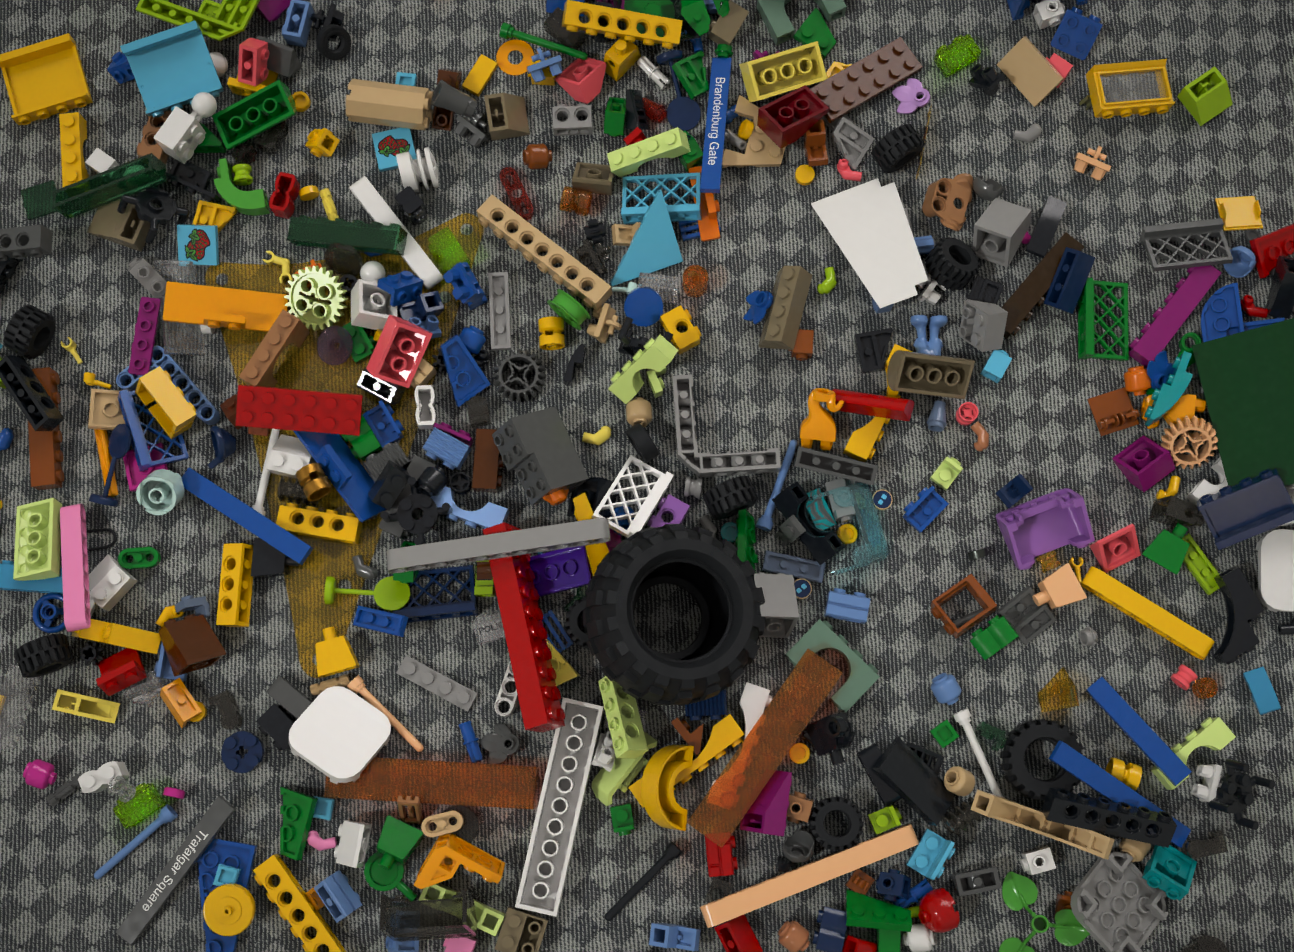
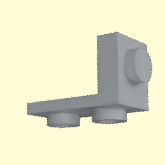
(147, 276)
(840, 513)

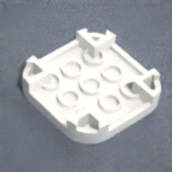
(1276, 570)
(339, 734)

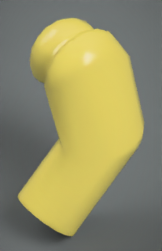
(599, 437)

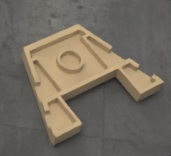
(760, 148)

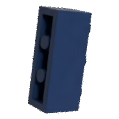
(1069, 280)

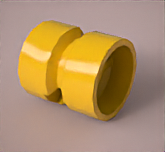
(551, 332)
(1128, 774)

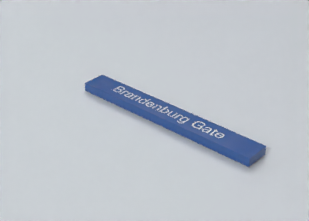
(715, 125)

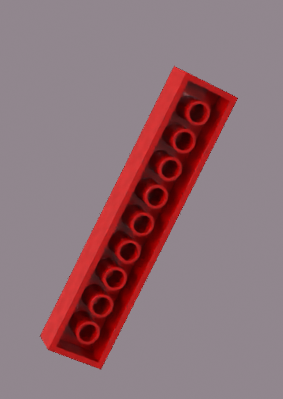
(526, 639)

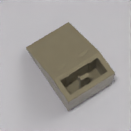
(120, 228)

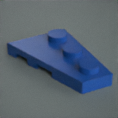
(463, 371)

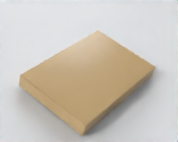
(1030, 71)

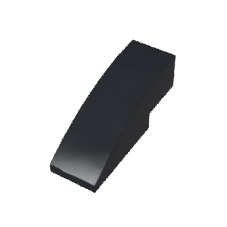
(1046, 226)

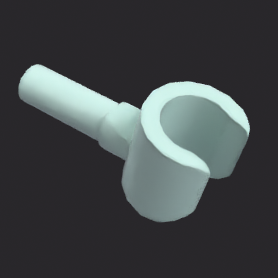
(631, 285)

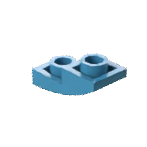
(1261, 690)

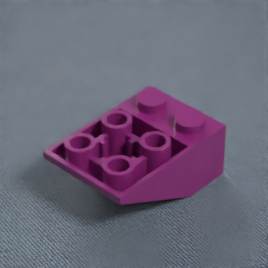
(770, 808)

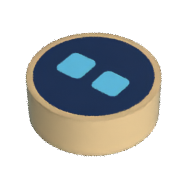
(882, 499)
(802, 588)

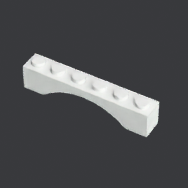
(752, 703)

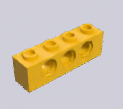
(349, 534)
(235, 586)

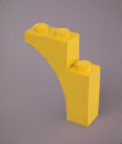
(120, 636)

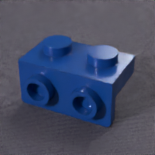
(120, 68)
(402, 287)
(383, 424)
(925, 510)

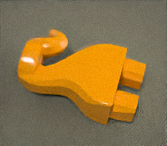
(1186, 405)
(819, 423)

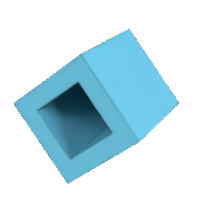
(996, 365)

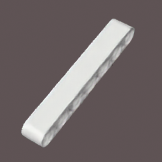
(382, 213)

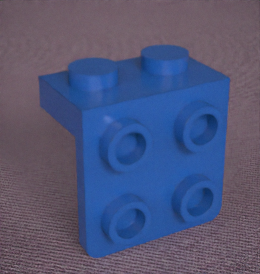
(1076, 33)

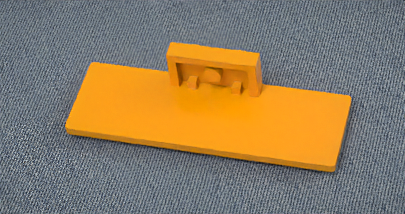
(222, 306)

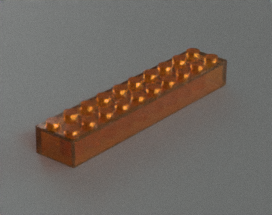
(764, 748)
(442, 783)

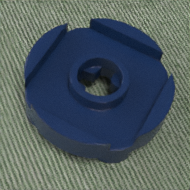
(232, 746)

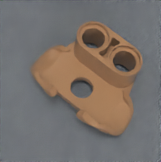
(949, 215)

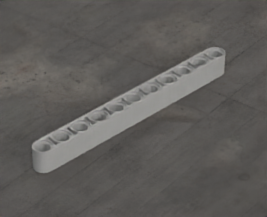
(498, 545)

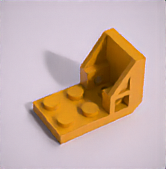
(448, 854)

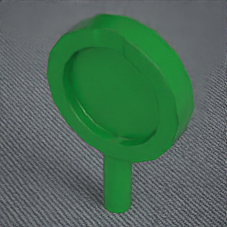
(386, 880)

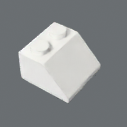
(288, 456)
(109, 583)
(353, 843)

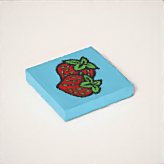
(389, 144)
(198, 244)

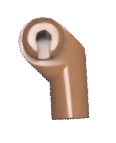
(983, 437)

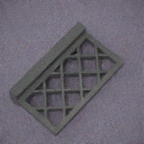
(1183, 233)

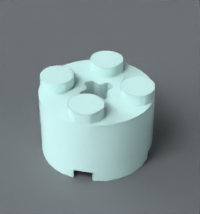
(160, 491)

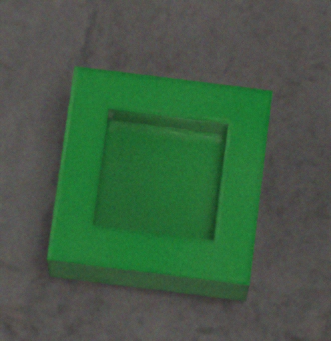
(944, 733)

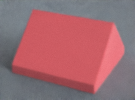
(1116, 548)

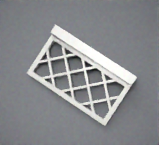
(650, 502)

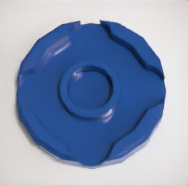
(643, 306)

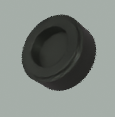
(976, 554)

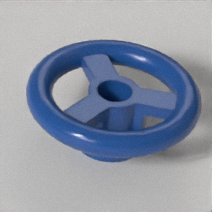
(44, 612)

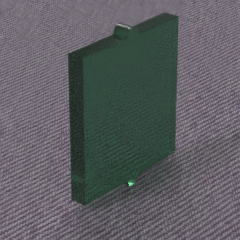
(39, 200)

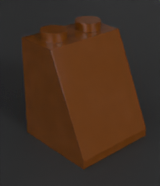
(190, 644)

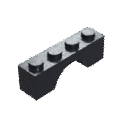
(820, 543)

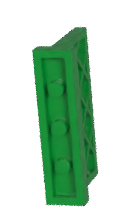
(1086, 322)

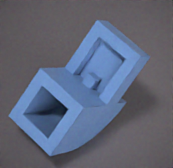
(674, 936)

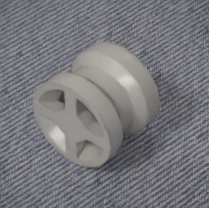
(693, 487)

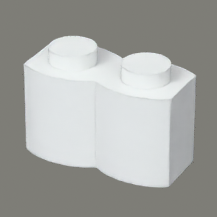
(425, 410)
(98, 780)

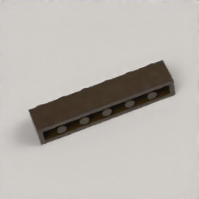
(1035, 286)

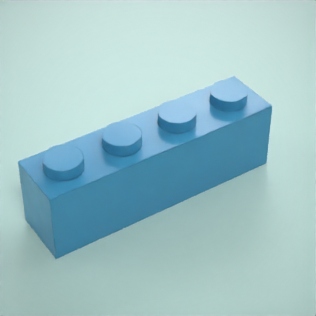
(49, 585)

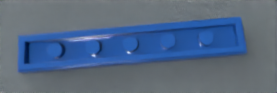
(1138, 731)

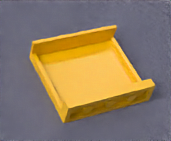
(45, 79)

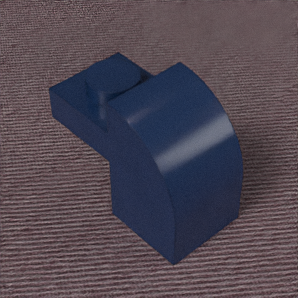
(425, 305)

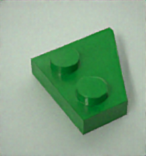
(815, 30)

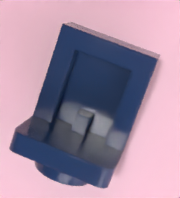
(1014, 490)

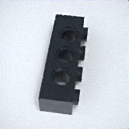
(29, 393)

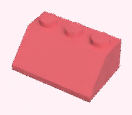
(398, 351)

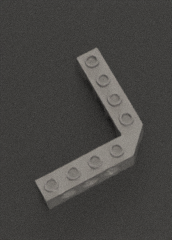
(712, 464)

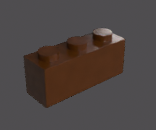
(486, 463)

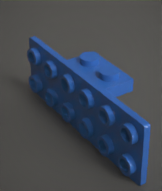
(343, 471)

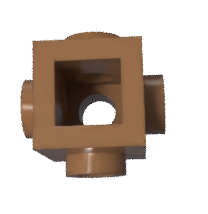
(805, 807)

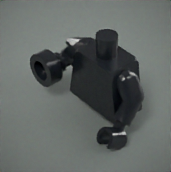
(830, 736)

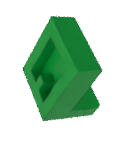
(622, 819)

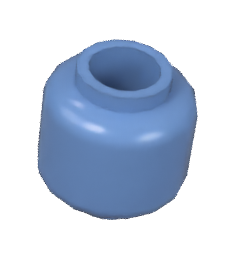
(945, 688)

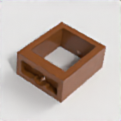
(977, 592)

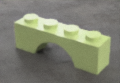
(664, 145)
(655, 356)
(1212, 734)
(487, 918)

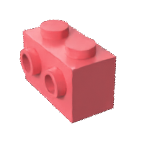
(253, 61)

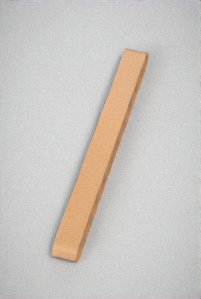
(809, 875)

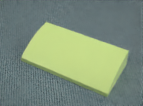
(37, 540)

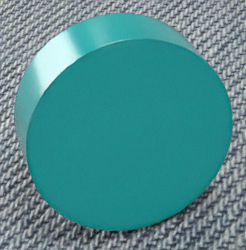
(729, 531)

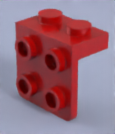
(120, 671)

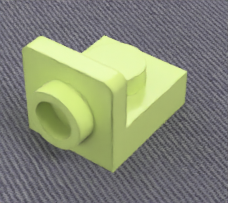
(656, 383)
(946, 472)

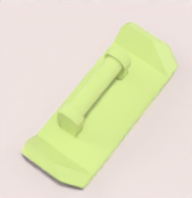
(620, 776)

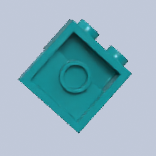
(1170, 871)

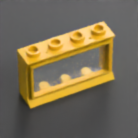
(1129, 88)

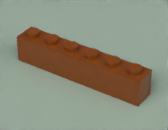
(45, 445)

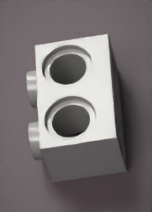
(572, 125)

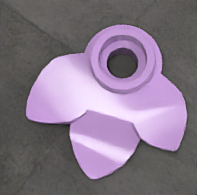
(908, 96)

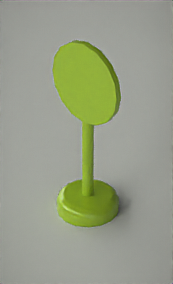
(388, 593)

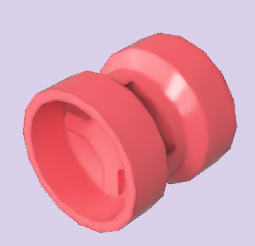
(968, 410)

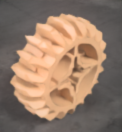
(1206, 435)

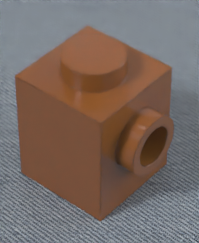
(803, 345)

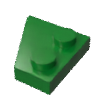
(692, 74)

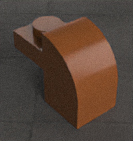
(815, 145)

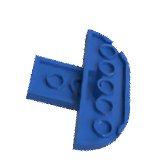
(1224, 316)

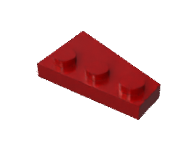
(1271, 246)

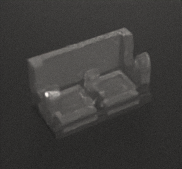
(664, 285)

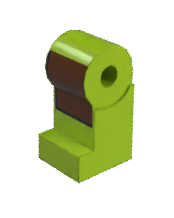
(484, 580)

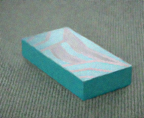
(820, 512)

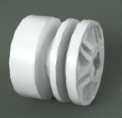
(418, 170)

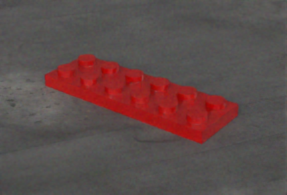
(298, 410)

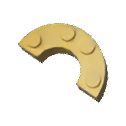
(658, 784)

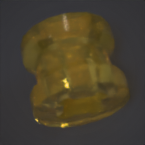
(1048, 561)

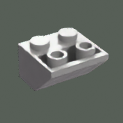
(983, 325)

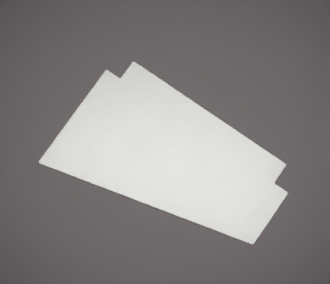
(875, 239)

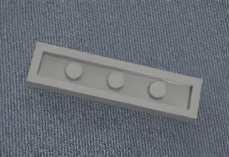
(499, 311)
(437, 683)

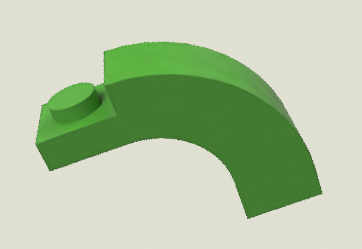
(245, 202)

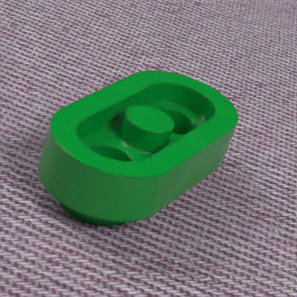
(140, 558)

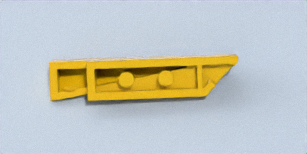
(583, 511)

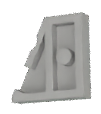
(851, 141)

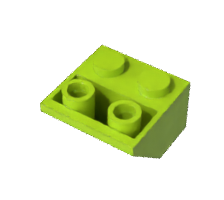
(1206, 96)

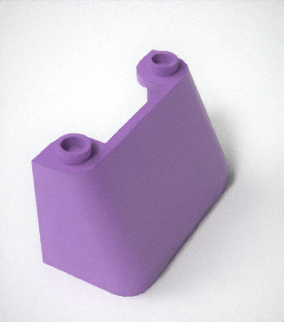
(1045, 526)

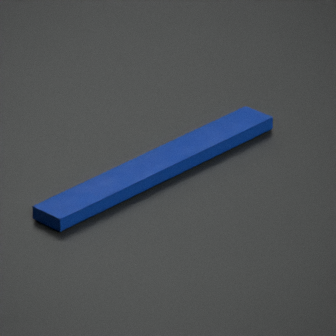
(246, 516)
(1107, 784)

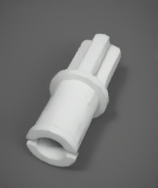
(653, 72)

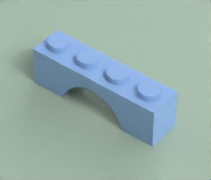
(485, 517)

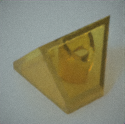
(1058, 693)

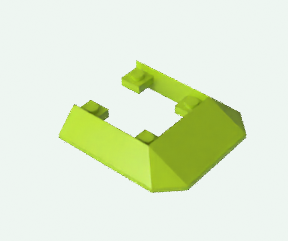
(214, 19)

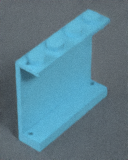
(172, 68)

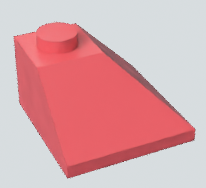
(583, 79)

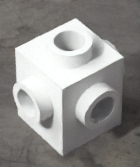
(1049, 13)

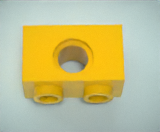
(676, 318)

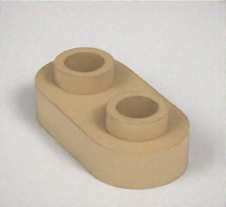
(443, 823)

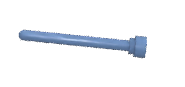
(765, 522)
(166, 815)

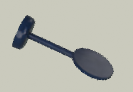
(681, 111)
(118, 447)

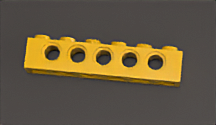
(670, 26)
(287, 911)

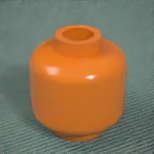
(1137, 380)

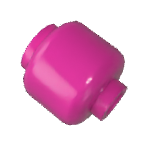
(39, 774)

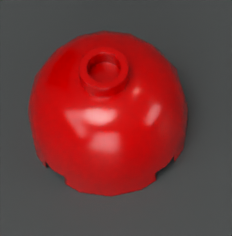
(937, 911)

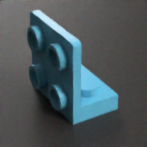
(931, 854)

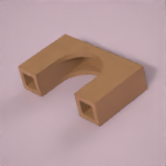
(284, 331)

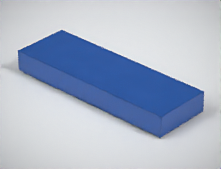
(380, 621)

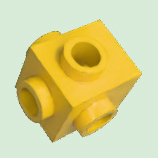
(322, 142)

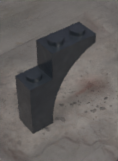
(1241, 608)

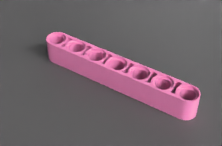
(75, 568)

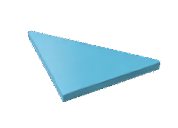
(652, 245)

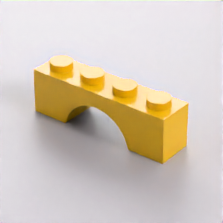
(72, 136)

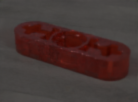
(527, 203)

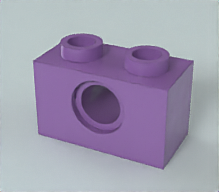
(672, 506)

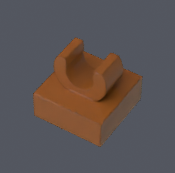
(860, 882)

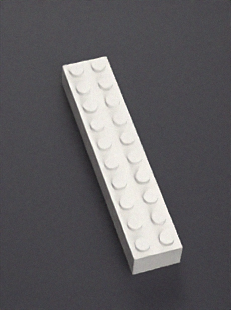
(559, 808)

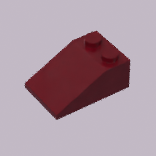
(791, 116)

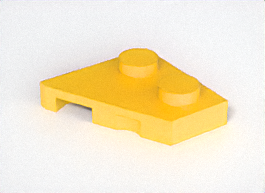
(213, 214)

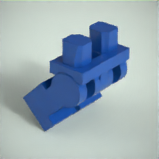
(465, 285)

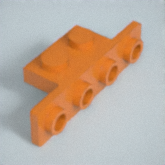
(709, 207)

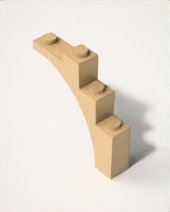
(1035, 821)

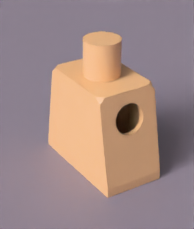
(1059, 589)

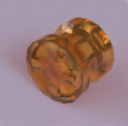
(1209, 686)

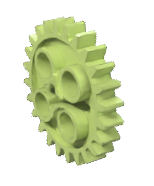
(319, 280)

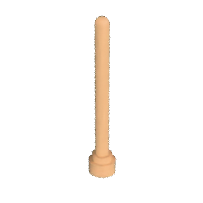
(357, 685)

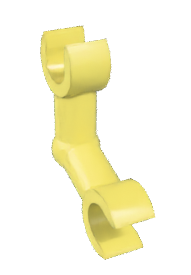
(284, 262)

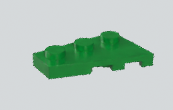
(746, 537)
(297, 819)
(876, 914)

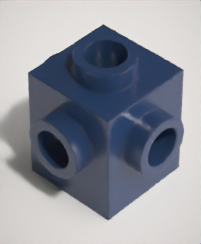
(893, 885)

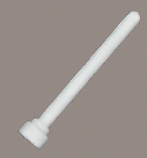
(265, 475)
(963, 719)

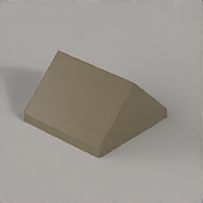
(593, 178)

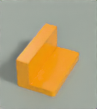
(180, 702)

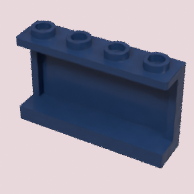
(1247, 508)

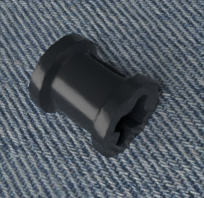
(351, 279)

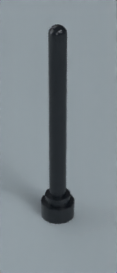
(671, 853)

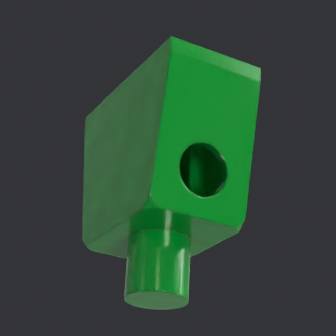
(1168, 549)
(397, 842)

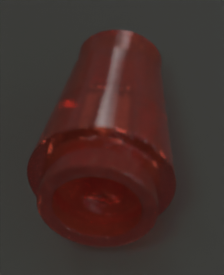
(654, 110)

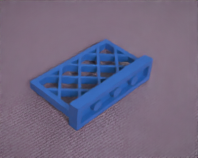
(138, 440)

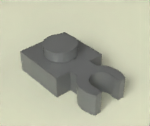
(790, 530)

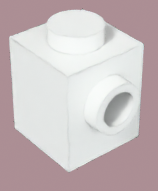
(1037, 861)

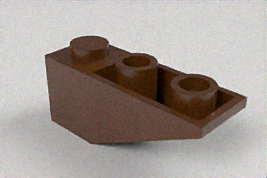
(442, 117)

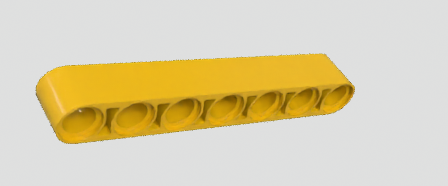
(1147, 613)

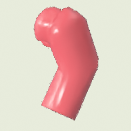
(846, 172)

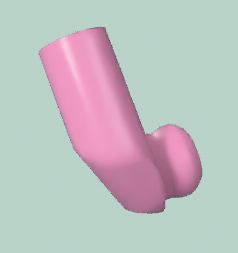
(319, 843)

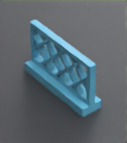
(678, 212)

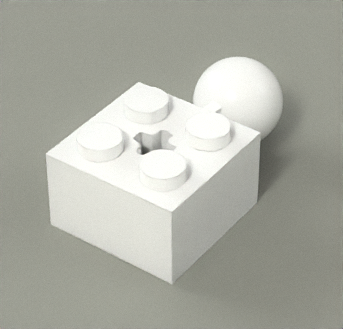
(183, 131)
(368, 302)

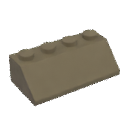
(787, 308)

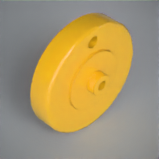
(229, 909)

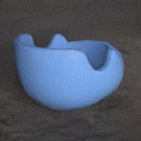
(1243, 262)

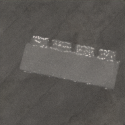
(13, 699)

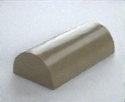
(929, 374)

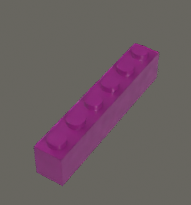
(1173, 314)

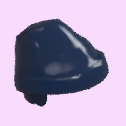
(223, 444)

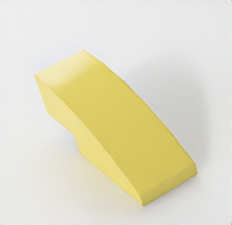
(85, 706)

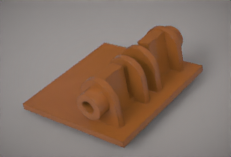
(1113, 411)

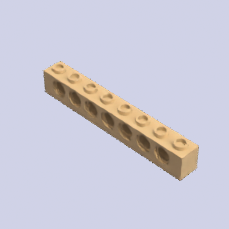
(494, 208)

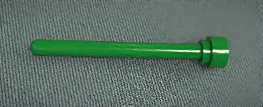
(508, 31)

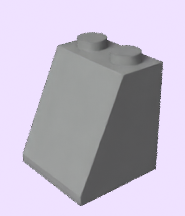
(1000, 231)
(779, 605)

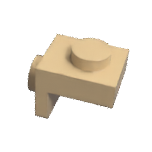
(624, 234)

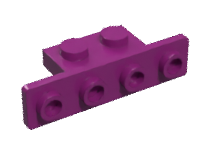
(144, 336)

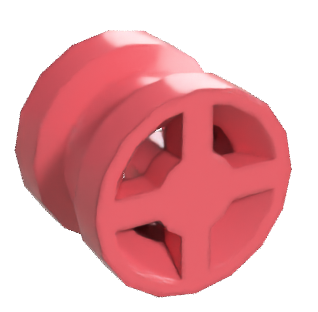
(1184, 677)

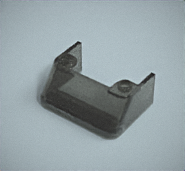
(428, 918)

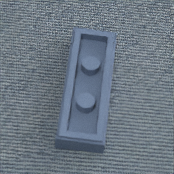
(793, 565)

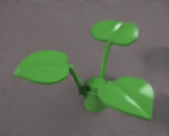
(1019, 893)

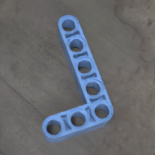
(178, 377)

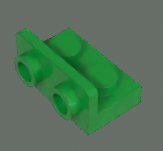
(362, 344)

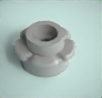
(1088, 637)

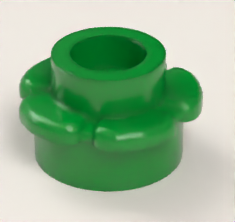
(724, 51)

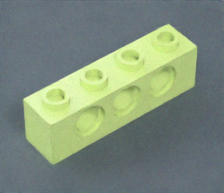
(623, 720)

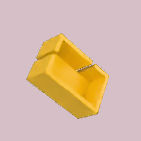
(172, 409)

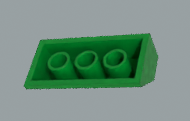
(255, 114)

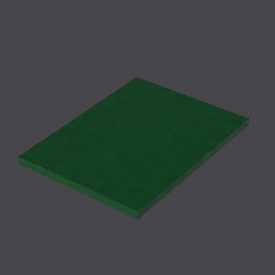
(1251, 399)

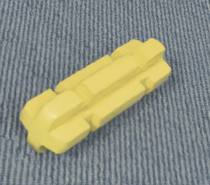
(328, 204)

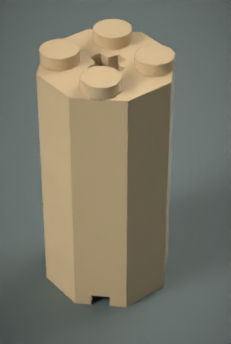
(389, 104)

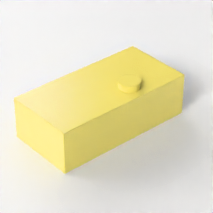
(783, 71)

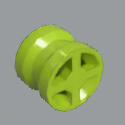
(242, 174)

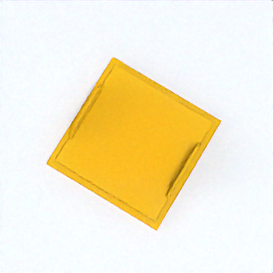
(1239, 213)

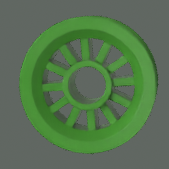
(569, 309)

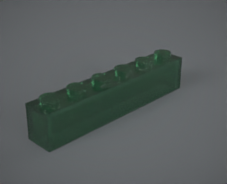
(109, 186)
(361, 236)

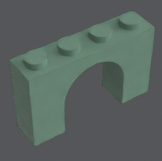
(778, 23)
(860, 674)

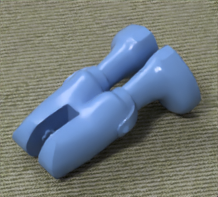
(934, 344)

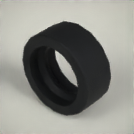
(642, 442)

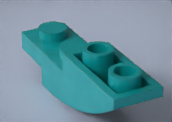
(1171, 391)

